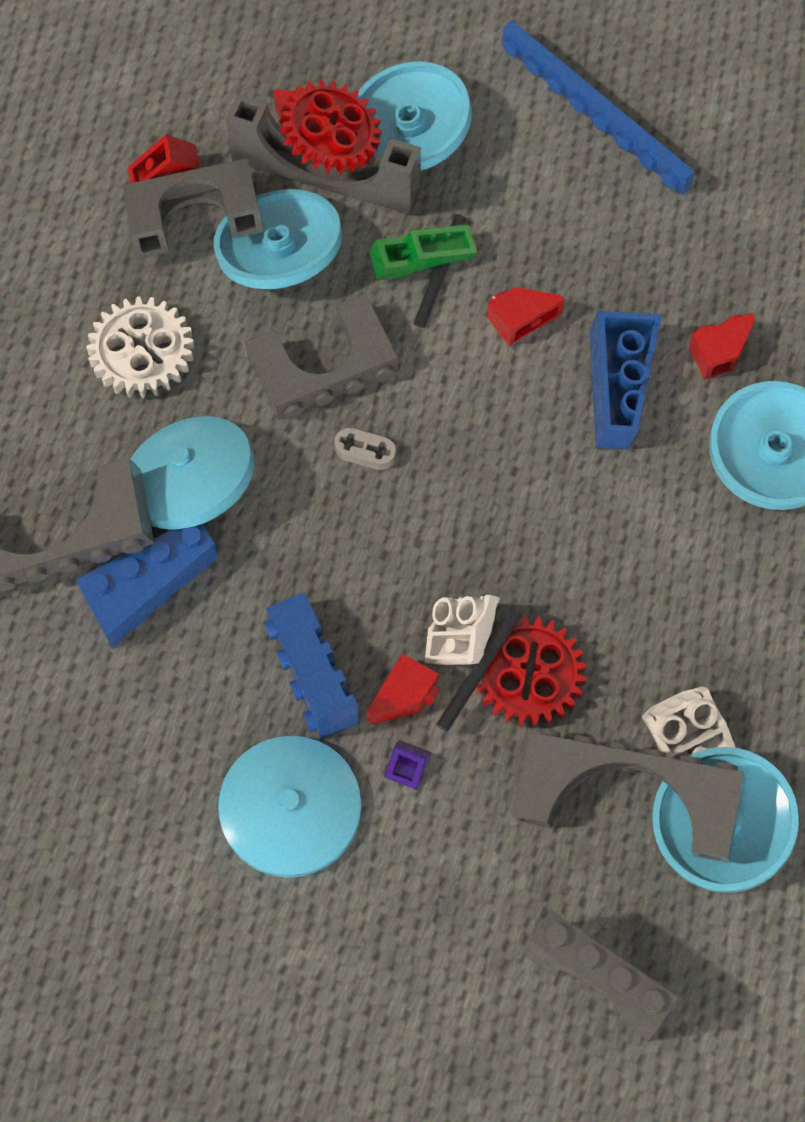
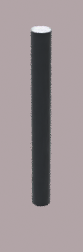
(434, 285)
(479, 670)

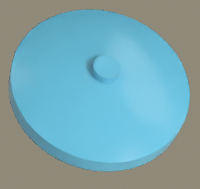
(420, 107)
(296, 244)
(761, 444)
(194, 471)
(289, 806)
(763, 830)

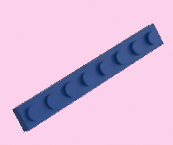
(603, 113)

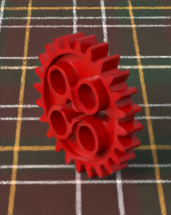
(330, 126)
(560, 677)

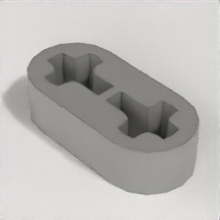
(363, 455)

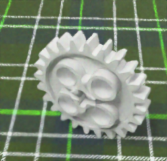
(160, 328)

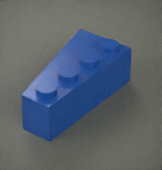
(620, 373)
(140, 582)
(312, 667)

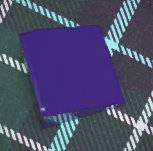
(407, 764)

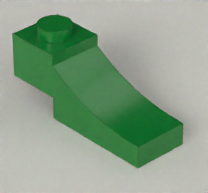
(420, 250)

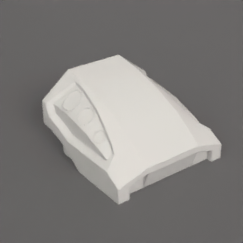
(460, 630)
(687, 724)

